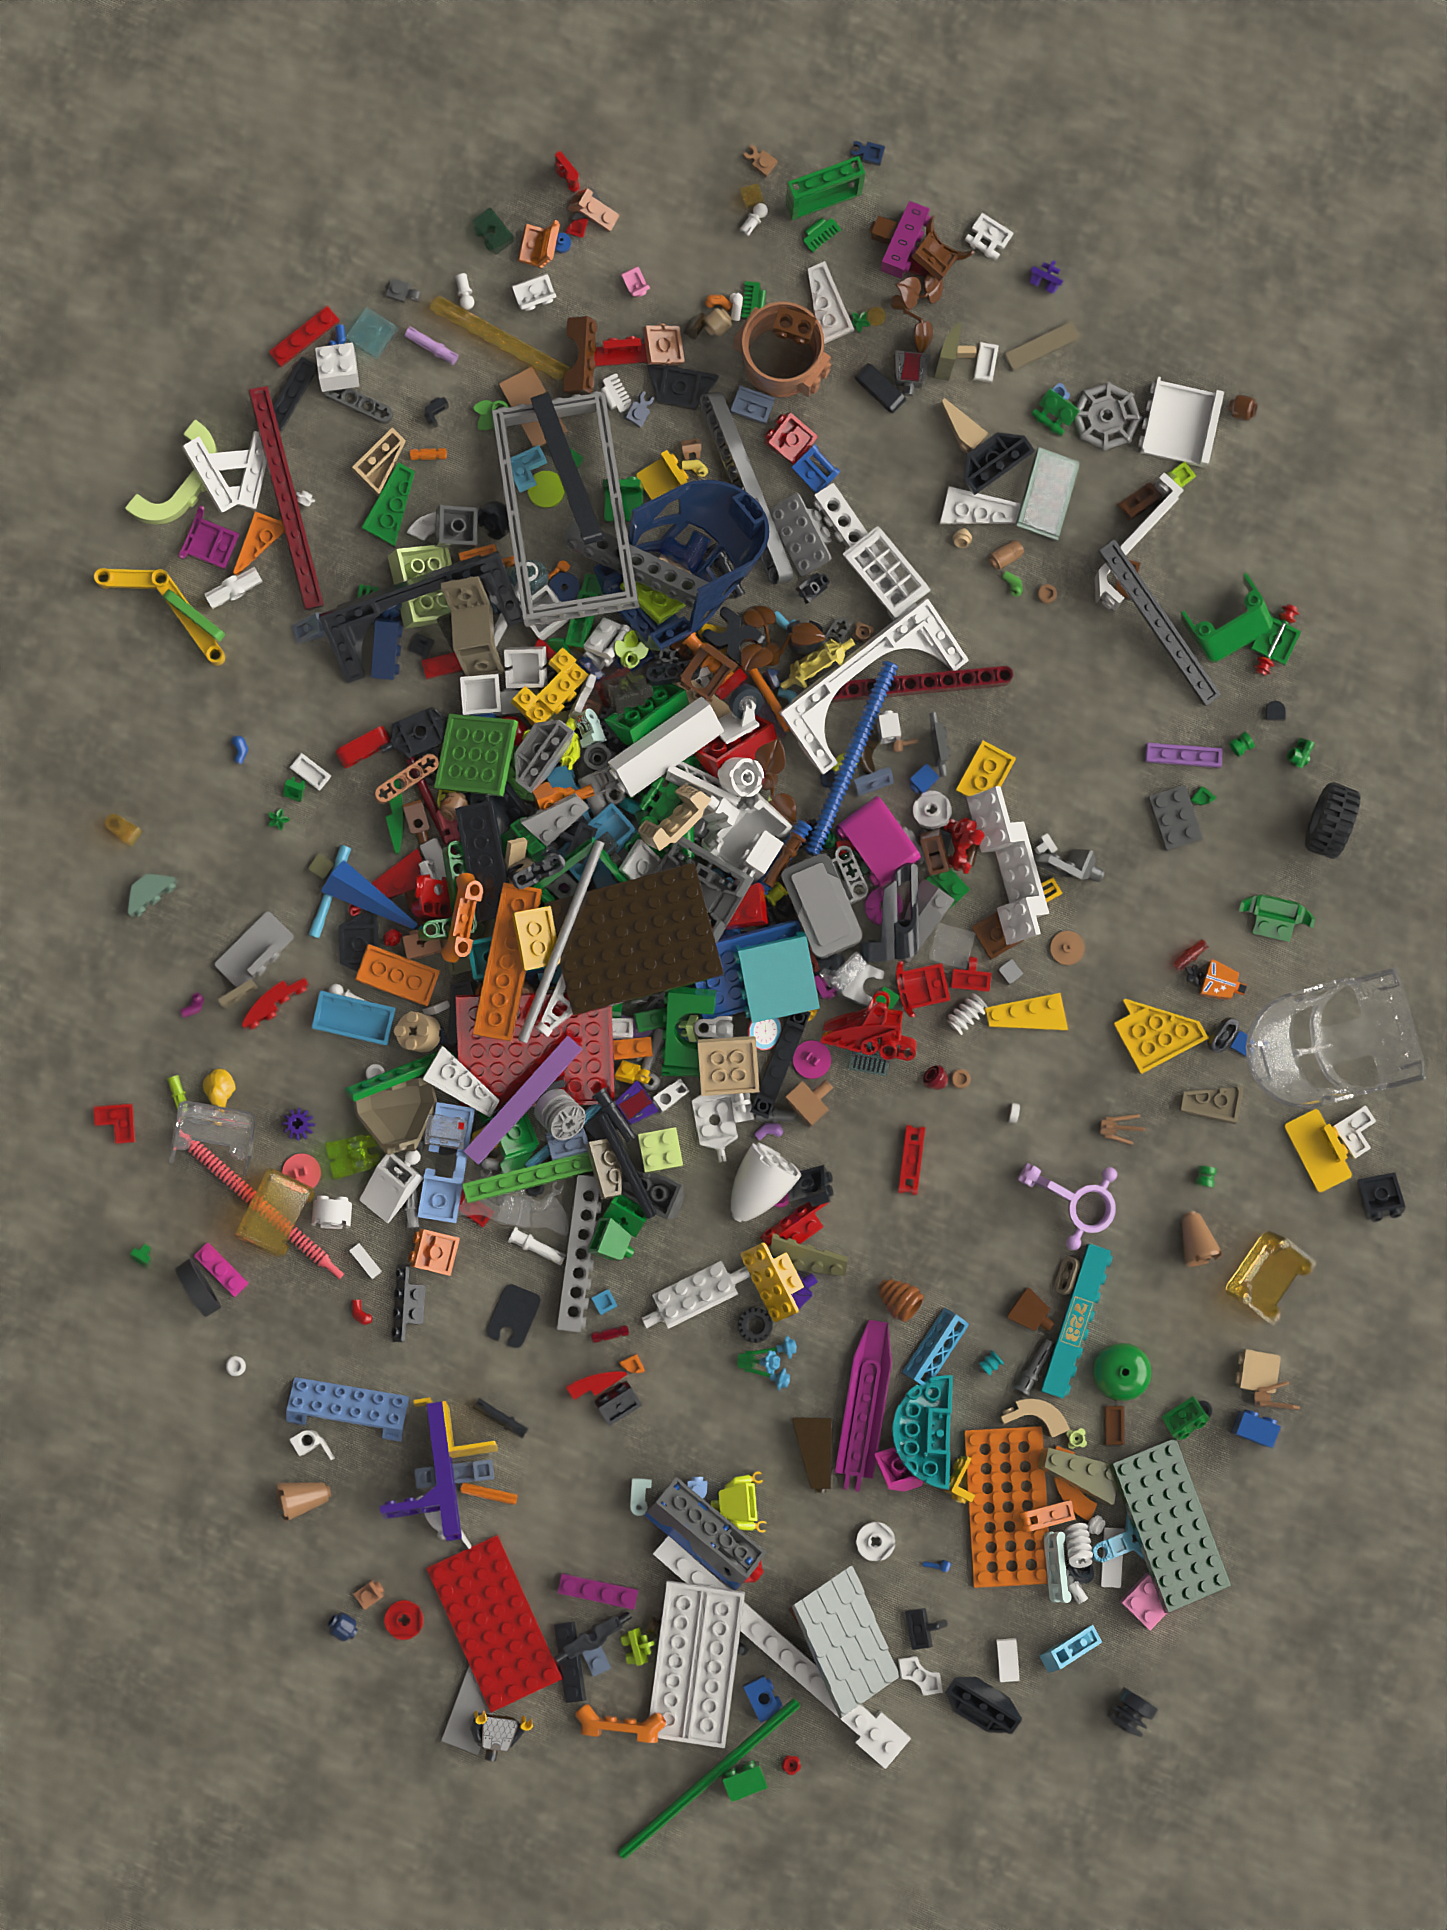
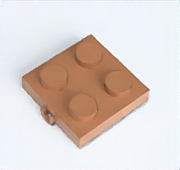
(663, 345)

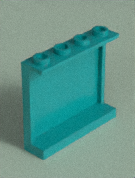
(777, 978)

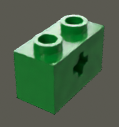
(626, 1214)

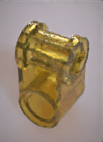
(125, 831)

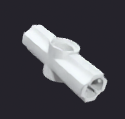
(233, 588)

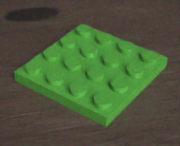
(476, 754)

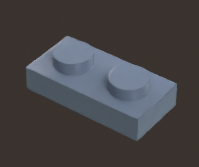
(873, 781)
(596, 1659)

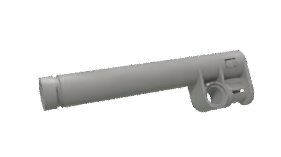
(602, 790)

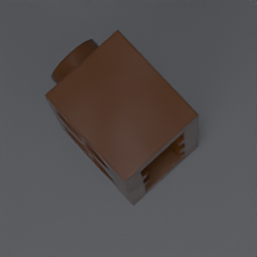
(796, 321)
(934, 852)

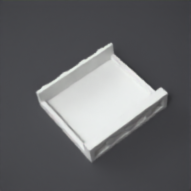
(1180, 423)

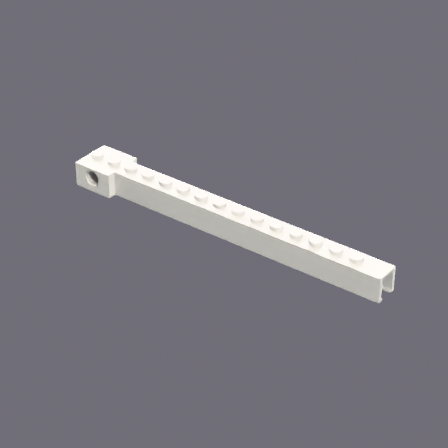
(876, 1733)

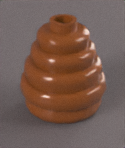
(900, 1299)

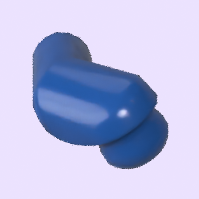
(340, 336)
(241, 747)

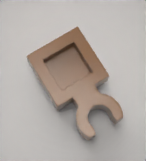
(762, 162)

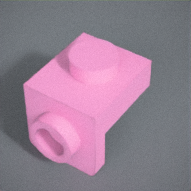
(635, 282)

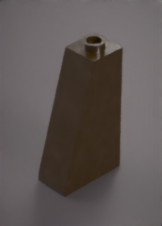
(814, 1441)

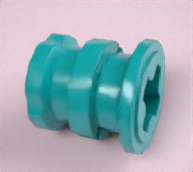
(991, 1363)

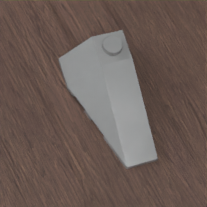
(932, 907)

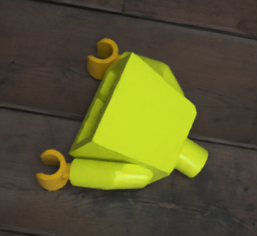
(738, 1502)

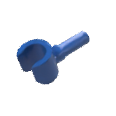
(944, 1565)

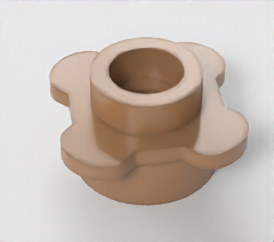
(862, 627)

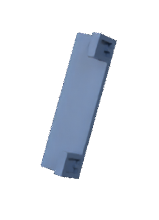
(347, 1405)

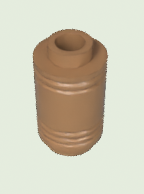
(1006, 554)

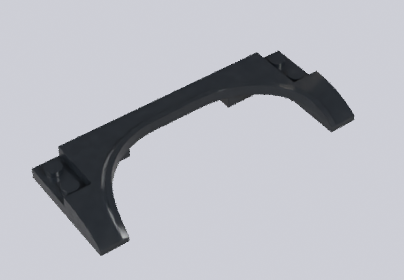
(351, 619)

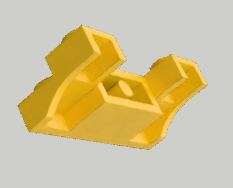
(555, 694)

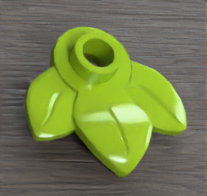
(631, 647)

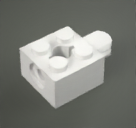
(759, 855)

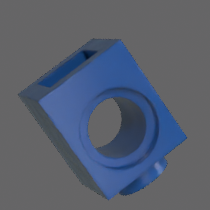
(923, 779)

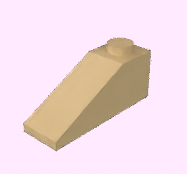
(965, 430)

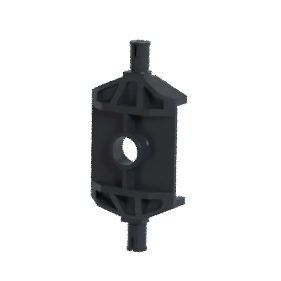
(405, 739)

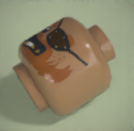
(450, 802)

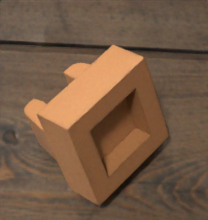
(691, 445)

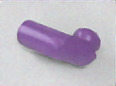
(768, 1128)

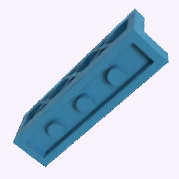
(933, 1345)

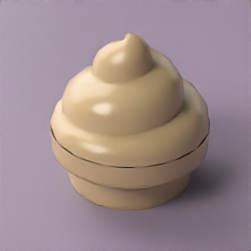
(962, 538)

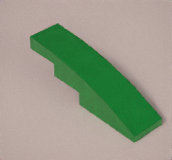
(580, 627)
(396, 821)

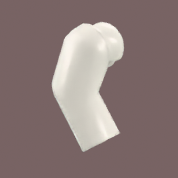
(737, 300)

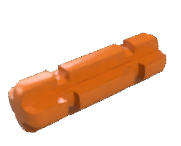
(428, 454)

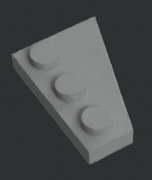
(554, 820)

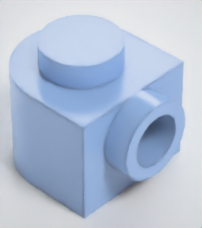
(698, 1486)

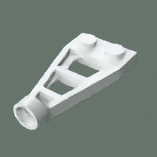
(548, 1016)

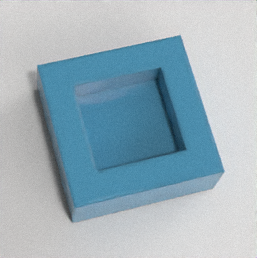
(604, 1301)

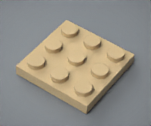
(728, 1066)

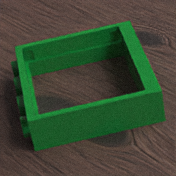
(825, 188)
(573, 858)

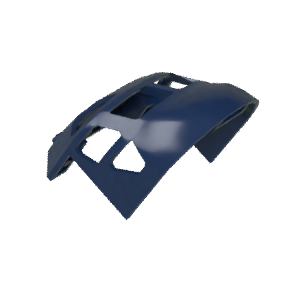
(724, 514)

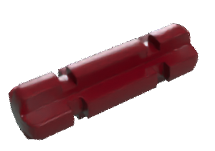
(610, 1334)

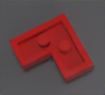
(121, 1117)

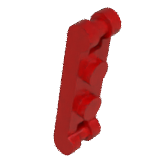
(911, 1160)

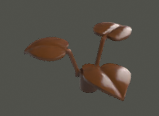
(909, 293)
(755, 656)
(772, 758)

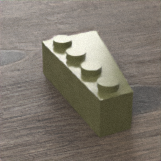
(1085, 1474)

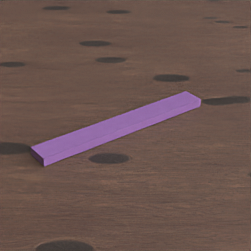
(523, 1100)

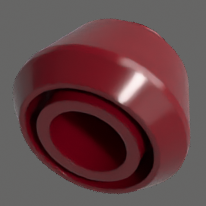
(935, 1078)

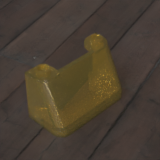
(274, 1212)
(1268, 1275)

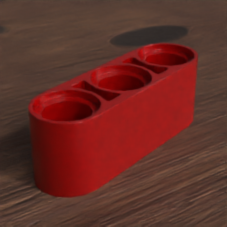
(362, 747)

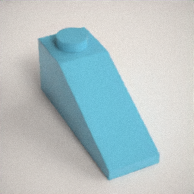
(1070, 1649)

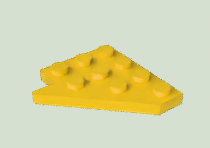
(1156, 1034)

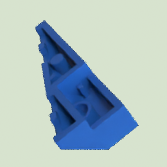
(353, 888)

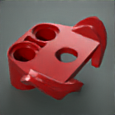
(430, 900)

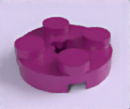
(873, 903)

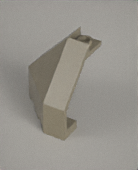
(398, 1114)

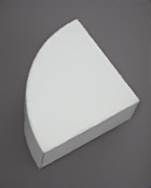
(434, 1009)

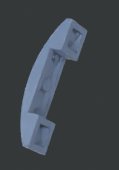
(463, 1473)

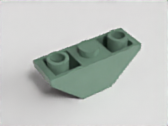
(148, 891)

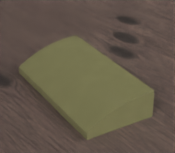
(948, 354)

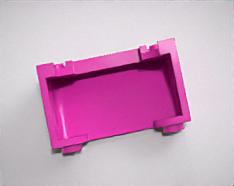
(878, 840)

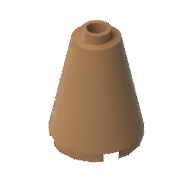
(1198, 1241)
(300, 1497)

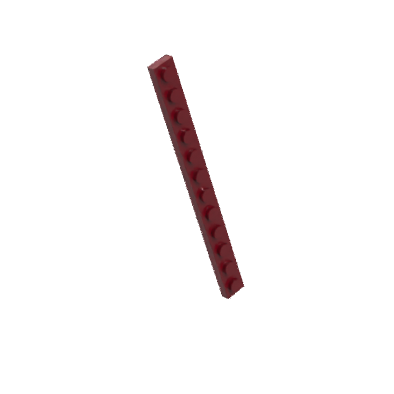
(286, 497)

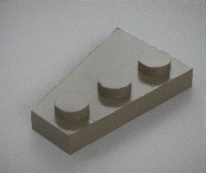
(605, 1168)

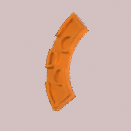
(1081, 1504)

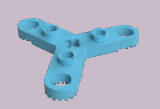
(1117, 1545)

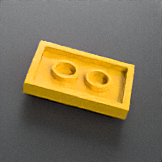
(986, 770)
(535, 936)

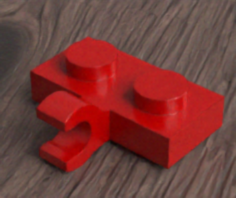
(970, 978)

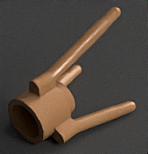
(1109, 1127)
(1263, 1399)

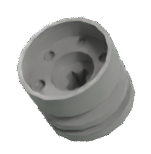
(559, 1114)

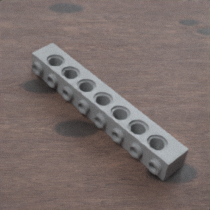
(565, 1322)

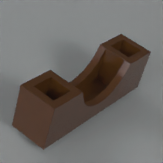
(580, 377)

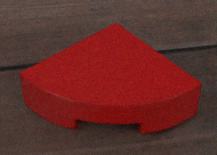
(577, 227)

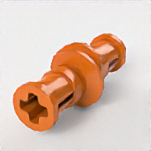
(712, 663)

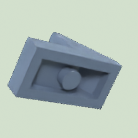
(308, 629)

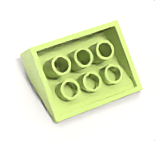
(414, 562)

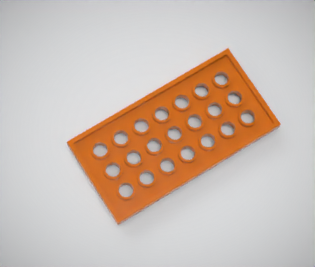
(997, 1497)

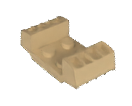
(679, 822)

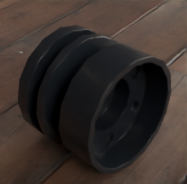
(1132, 1712)

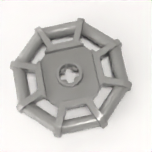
(1113, 407)

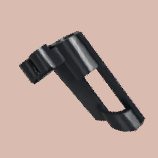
(901, 936)

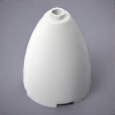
(761, 1182)

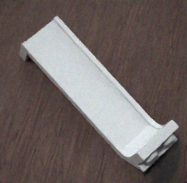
(1103, 590)

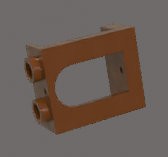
(708, 691)

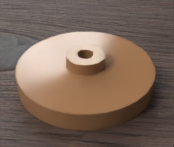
(1067, 948)

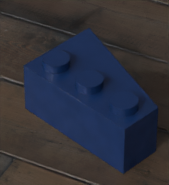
(386, 648)

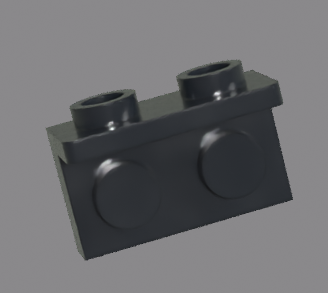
(617, 1402)

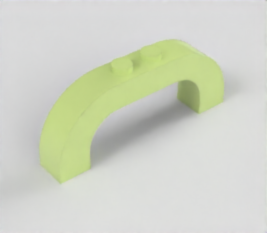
(184, 497)

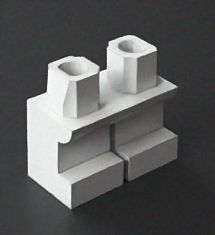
(719, 813)

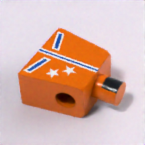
(1221, 982)

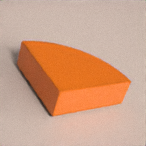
(632, 1364)

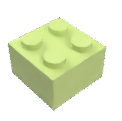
(660, 1150)

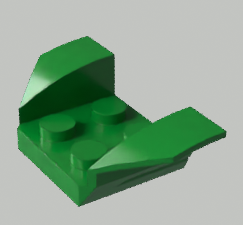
(516, 1144)

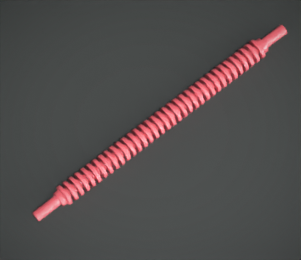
(324, 1261)

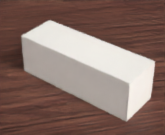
(365, 1261)

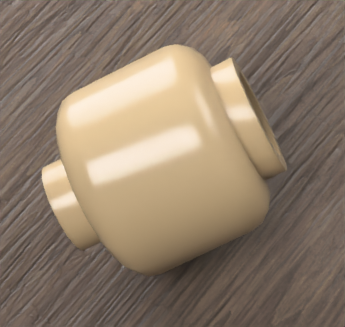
(718, 322)

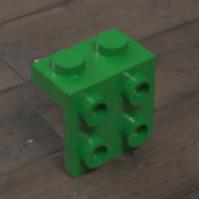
(631, 495)

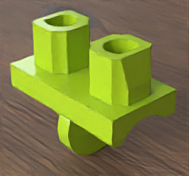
(640, 1646)

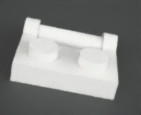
(602, 637)

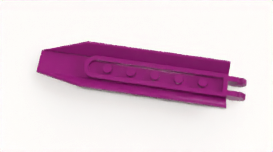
(865, 1404)

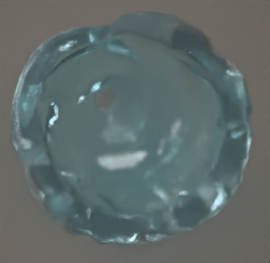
(540, 581)

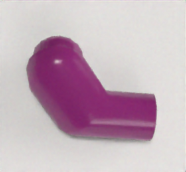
(195, 1006)

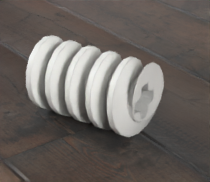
(967, 1013)
(1078, 1545)

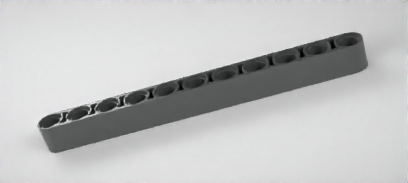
(742, 475)

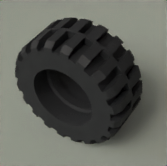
(1332, 820)

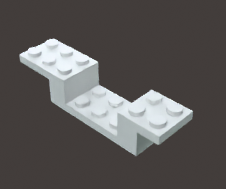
(1015, 862)

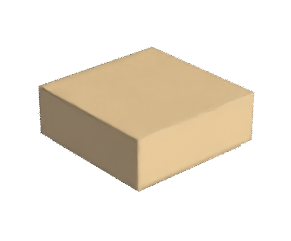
(966, 352)

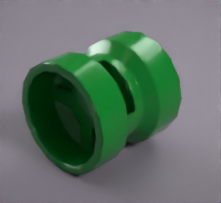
(1241, 744)
(1206, 1181)

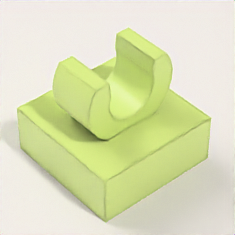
(690, 1026)

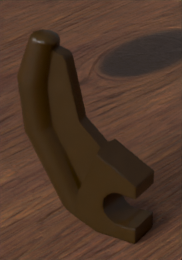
(866, 761)

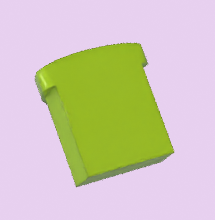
(1182, 474)

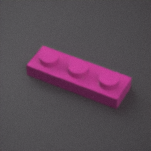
(221, 1269)

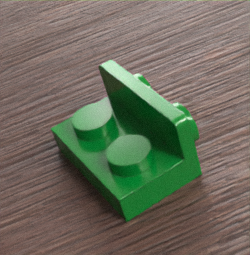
(1185, 1418)

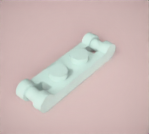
(1056, 1567)

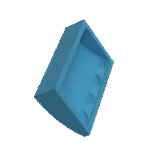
(608, 820)
(354, 1018)

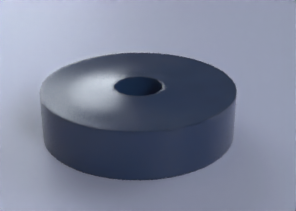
(568, 580)

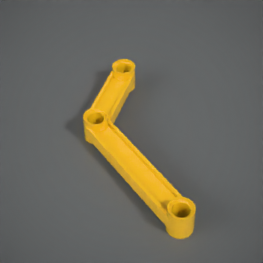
(148, 580)

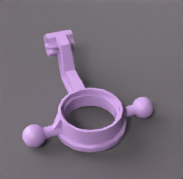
(1030, 1176)

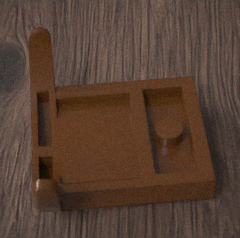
(935, 255)

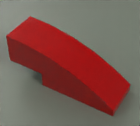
(595, 1383)

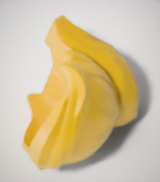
(219, 1087)

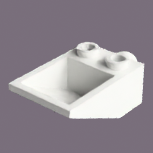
(391, 1186)

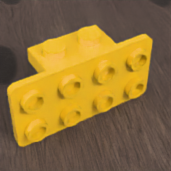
(1319, 1150)
(774, 1280)

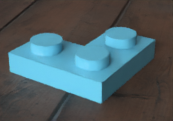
(523, 464)

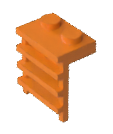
(538, 244)

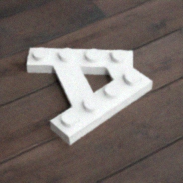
(208, 467)

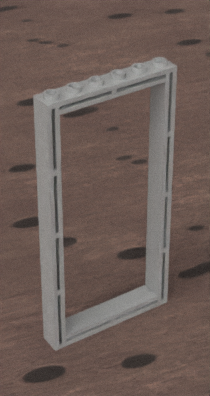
(582, 607)

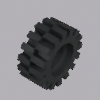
(743, 1325)

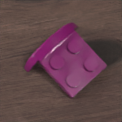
(209, 542)

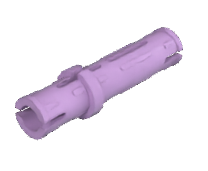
(437, 349)

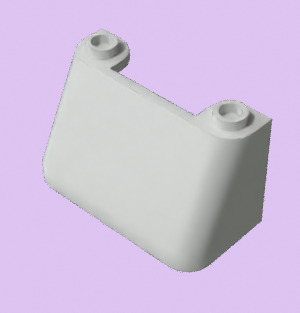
(754, 817)

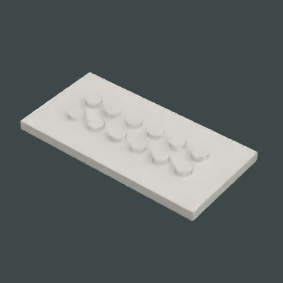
(697, 1662)

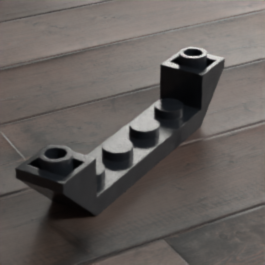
(779, 1064)

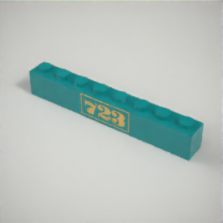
(1075, 1321)

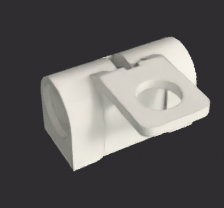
(302, 1448)

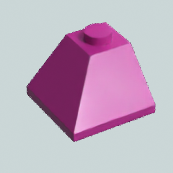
(894, 1472)

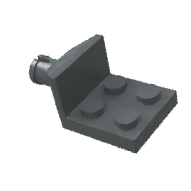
(1078, 866)

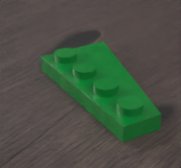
(389, 508)

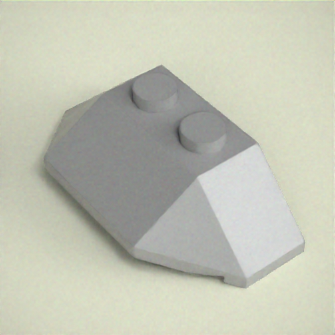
(541, 752)

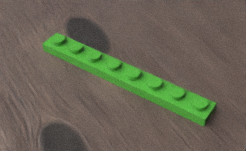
(527, 1177)

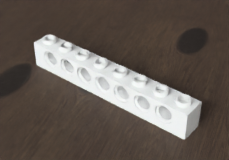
(831, 495)

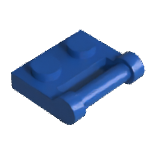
(811, 474)

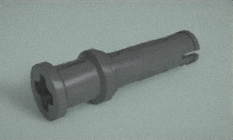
(1030, 1375)

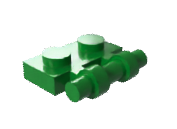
(1060, 408)
(667, 802)

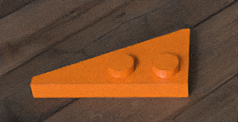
(260, 536)

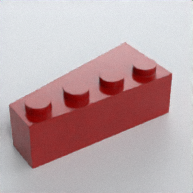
(751, 909)

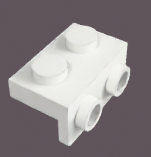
(534, 292)

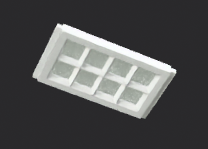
(886, 572)

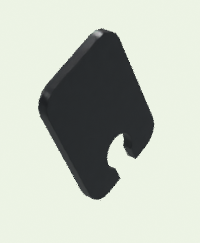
(514, 1310)

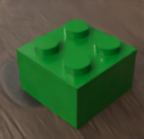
(744, 1781)

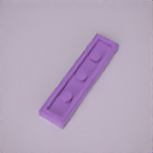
(1183, 755)

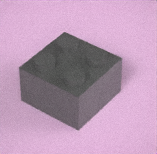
(456, 527)

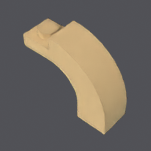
(1051, 1416)

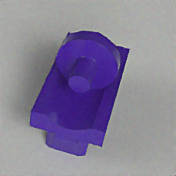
(1054, 281)

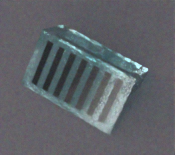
(869, 1063)

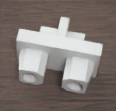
(741, 1107)

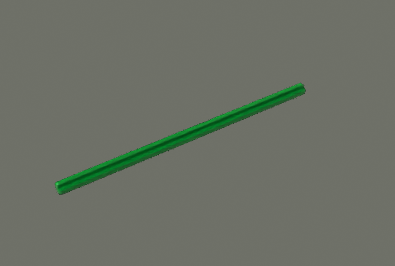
(709, 1778)

